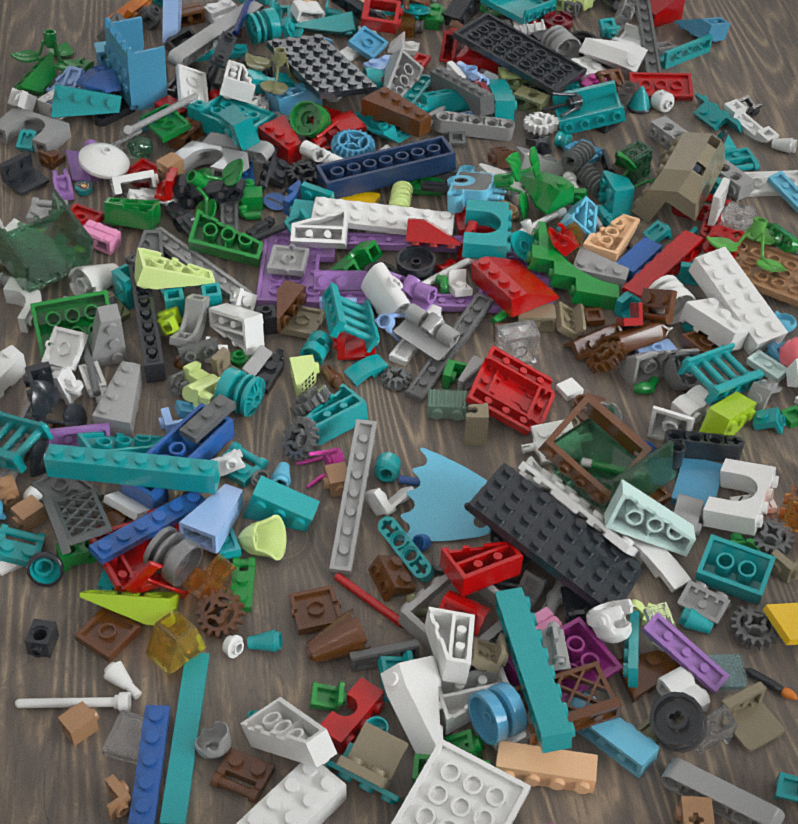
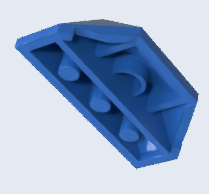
(100, 79)

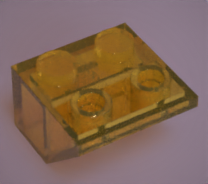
(174, 642)

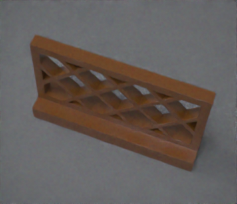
(590, 714)

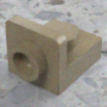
(221, 361)

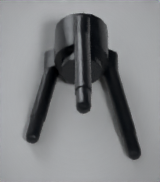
(574, 102)

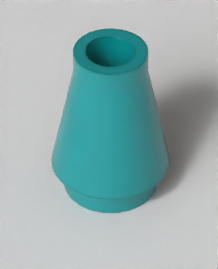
(694, 621)
(266, 641)

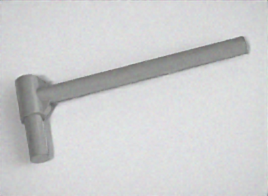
(130, 129)

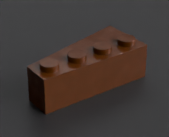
(396, 111)

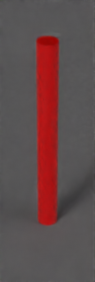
(367, 598)

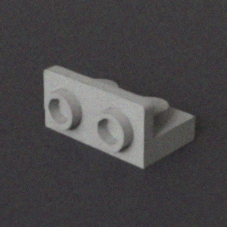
(704, 601)

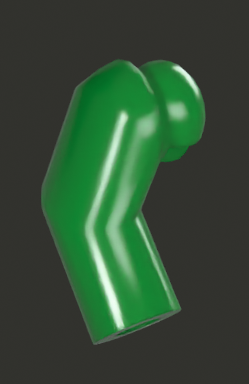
(443, 281)
(646, 388)

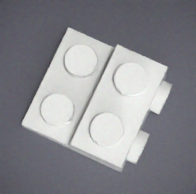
(215, 11)

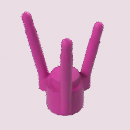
(329, 456)

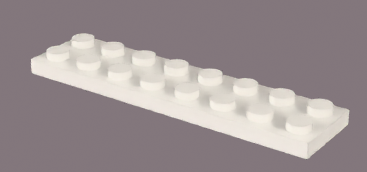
(381, 217)

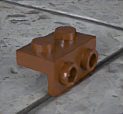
(390, 576)

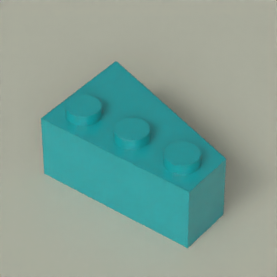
(338, 414)

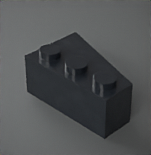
(462, 11)

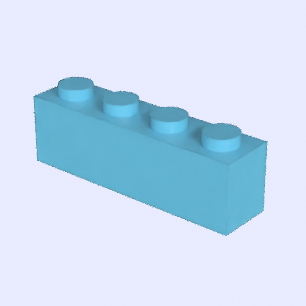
(621, 742)

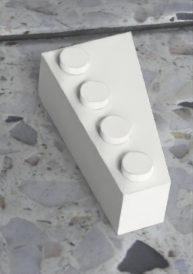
(289, 733)

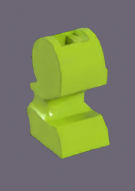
(169, 320)

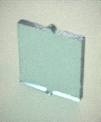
(734, 667)

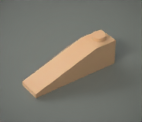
(614, 239)

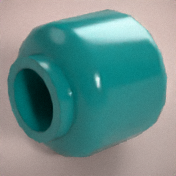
(387, 467)

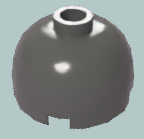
(674, 380)

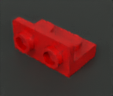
(165, 189)

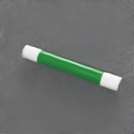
(602, 466)

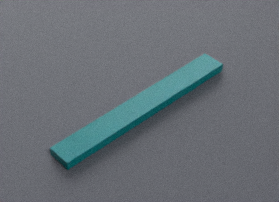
(186, 730)

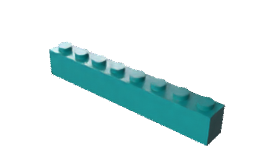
(132, 468)
(533, 671)

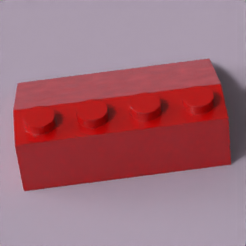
(510, 285)

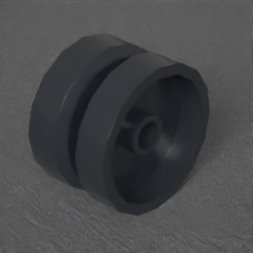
(416, 261)
(684, 735)

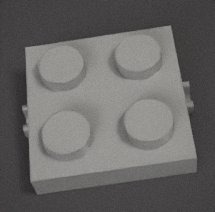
(287, 260)

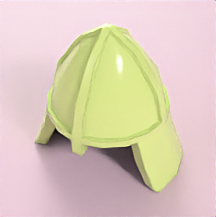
(265, 538)

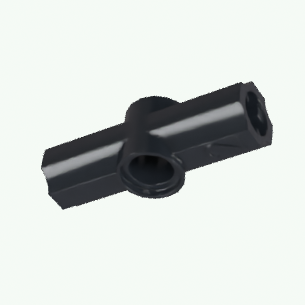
(181, 219)

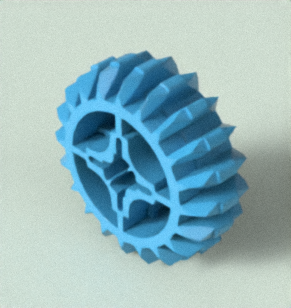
(352, 143)

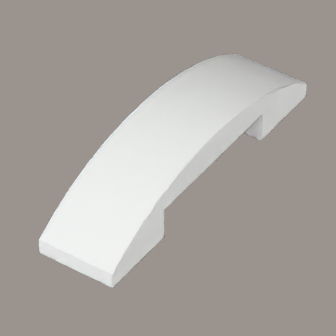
(748, 125)

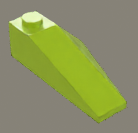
(142, 608)

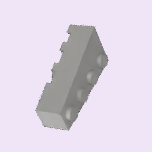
(121, 400)

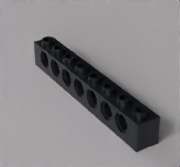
(148, 331)

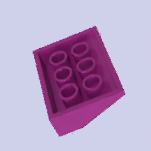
(582, 649)

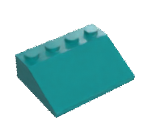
(209, 117)

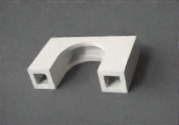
(747, 514)

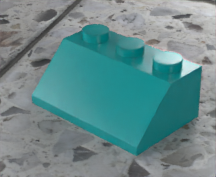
(735, 569)

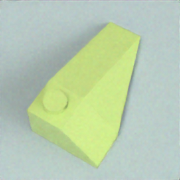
(159, 272)

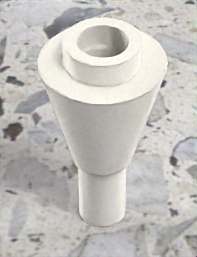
(117, 675)

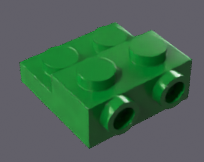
(434, 18)

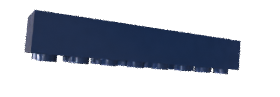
(386, 167)

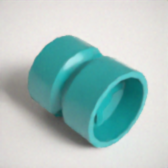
(318, 344)

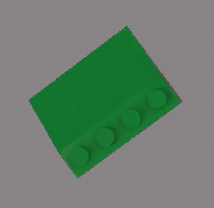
(68, 312)

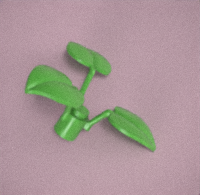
(758, 233)

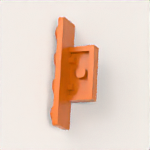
(132, 8)

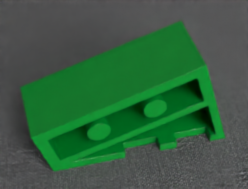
(132, 212)

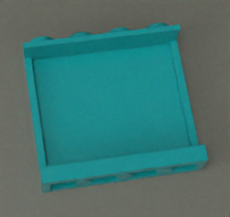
(521, 10)
(599, 108)

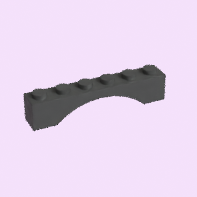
(479, 99)

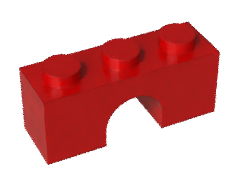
(366, 702)

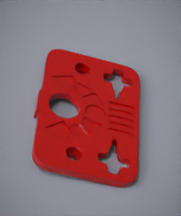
(725, 232)

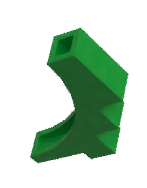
(562, 274)

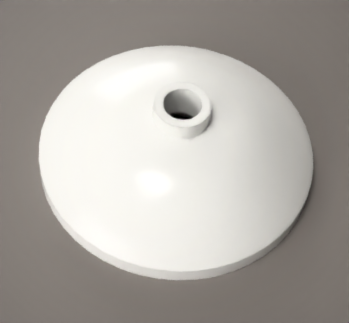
(103, 160)

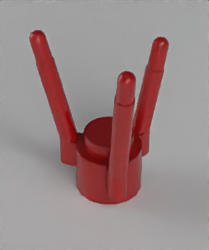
(320, 140)

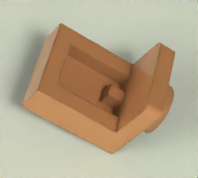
(121, 798)

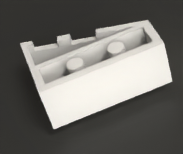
(714, 321)
(239, 325)
(11, 367)

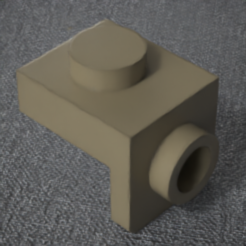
(784, 568)

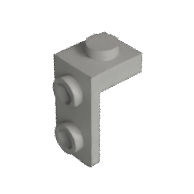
(762, 390)

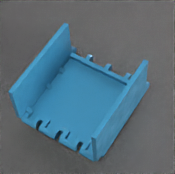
(137, 70)

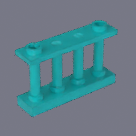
(338, 322)
(726, 387)
(14, 460)

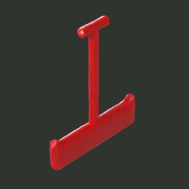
(145, 574)

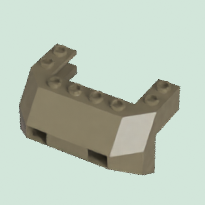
(677, 180)

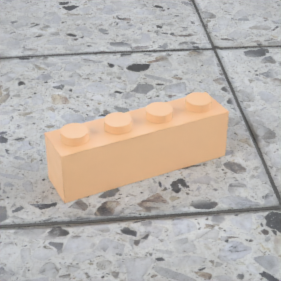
(553, 769)

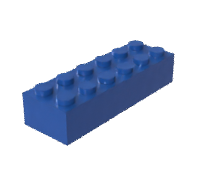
(175, 445)

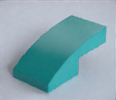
(367, 367)

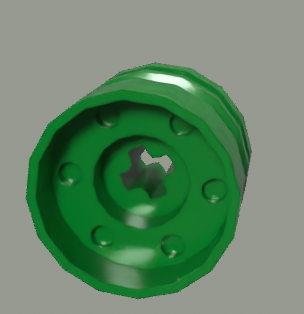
(302, 116)

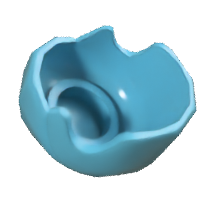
(787, 321)

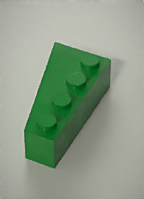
(223, 241)

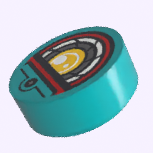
(84, 188)

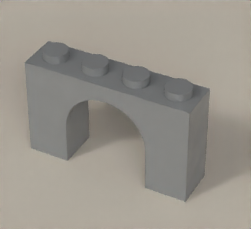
(52, 131)
(200, 153)

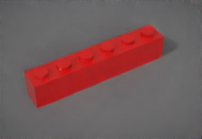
(668, 262)

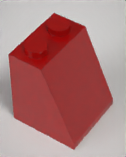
(666, 11)

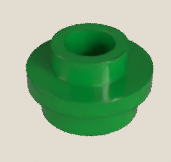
(238, 358)

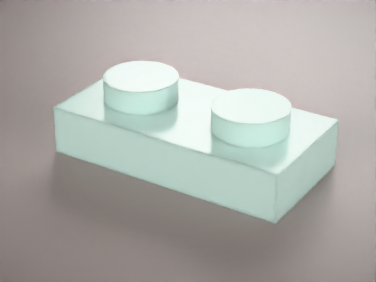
(767, 365)

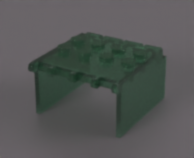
(46, 247)
(593, 443)

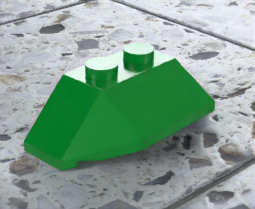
(38, 76)

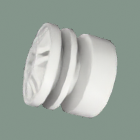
(670, 282)

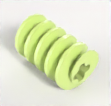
(401, 194)

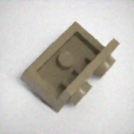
(570, 321)
(488, 655)

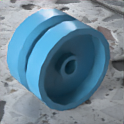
(497, 713)

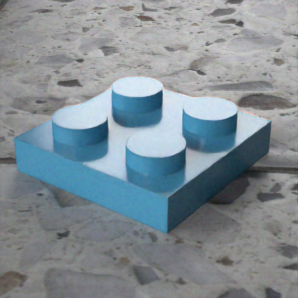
(367, 43)

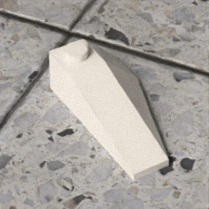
(415, 699)

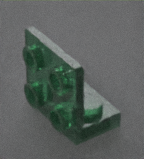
(641, 156)

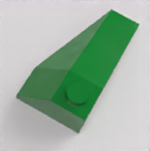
(548, 191)

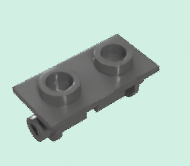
(196, 352)

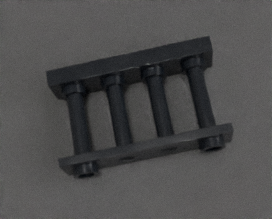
(219, 58)

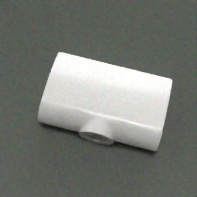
(317, 153)
(384, 291)

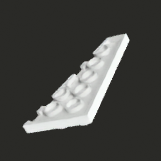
(579, 506)

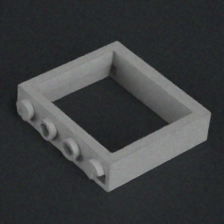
(416, 626)

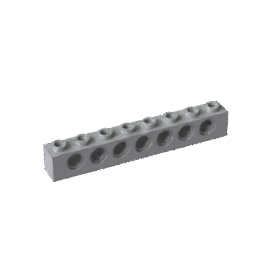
(740, 184)

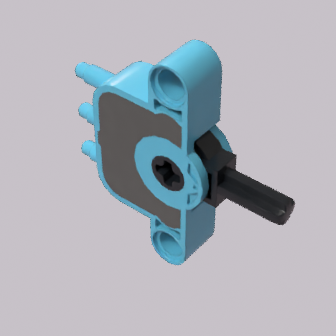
(464, 186)

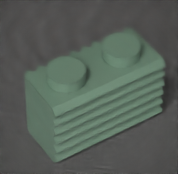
(447, 404)

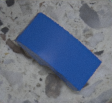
(294, 192)

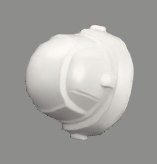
(610, 622)

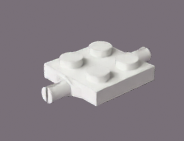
(540, 434)

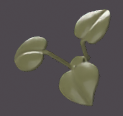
(260, 63)

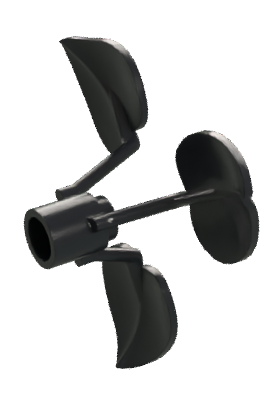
(43, 398)

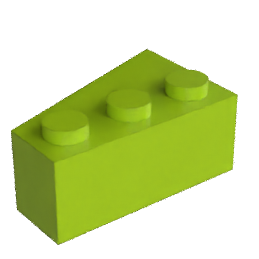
(729, 415)

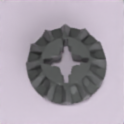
(396, 383)

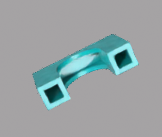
(491, 244)

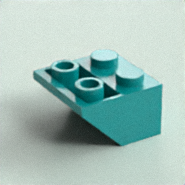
(616, 193)

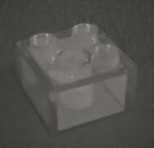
(519, 340)

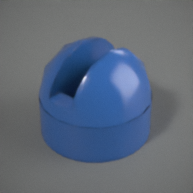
(420, 540)

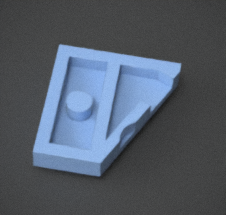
(68, 78)

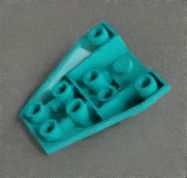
(384, 130)

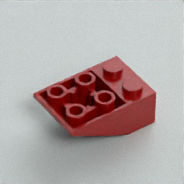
(426, 232)

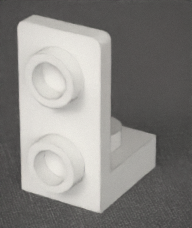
(380, 505)

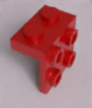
(350, 347)

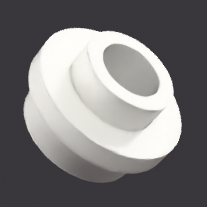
(233, 646)

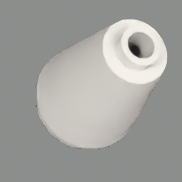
(91, 278)

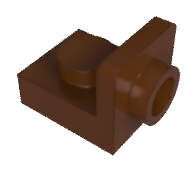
(51, 159)

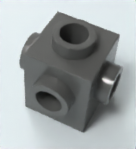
(150, 16)

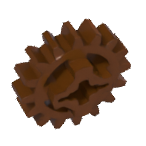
(606, 357)
(211, 610)

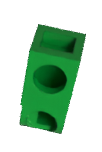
(79, 555)

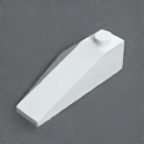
(614, 53)

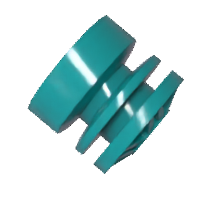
(263, 25)
(242, 389)

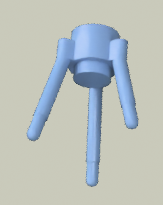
(387, 322)

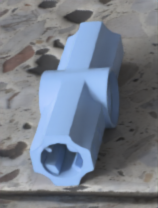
(472, 72)

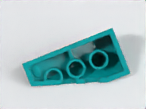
(97, 440)

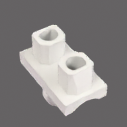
(68, 386)

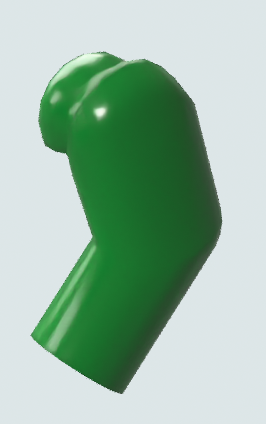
(255, 215)

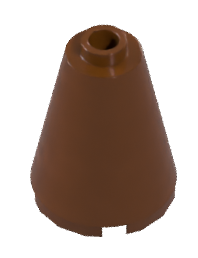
(337, 639)

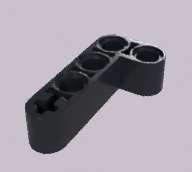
(216, 190)
(703, 446)

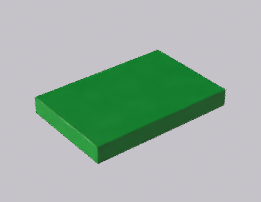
(167, 126)

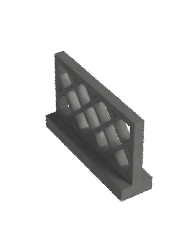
(62, 525)

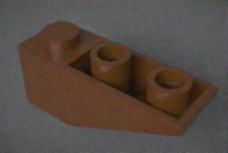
(289, 300)

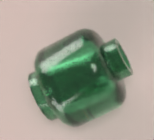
(140, 146)

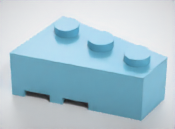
(585, 215)

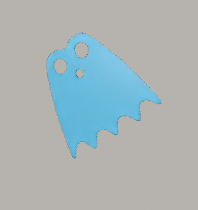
(441, 500)

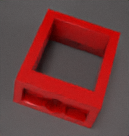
(379, 24)

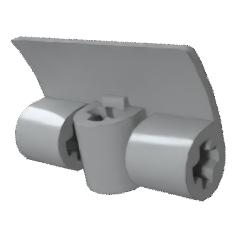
(427, 332)

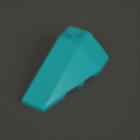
(337, 24)

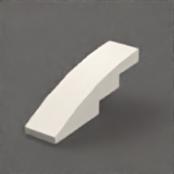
(661, 564)

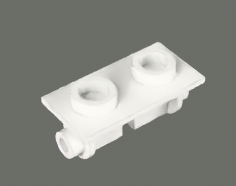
(230, 462)

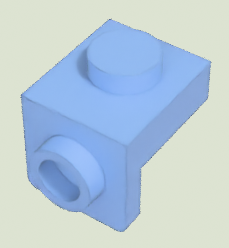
(166, 420)

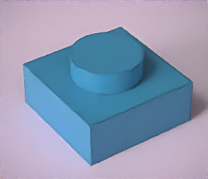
(183, 408)

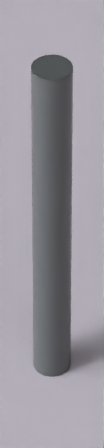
(91, 370)

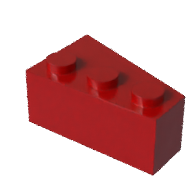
(282, 135)

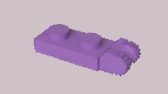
(63, 185)

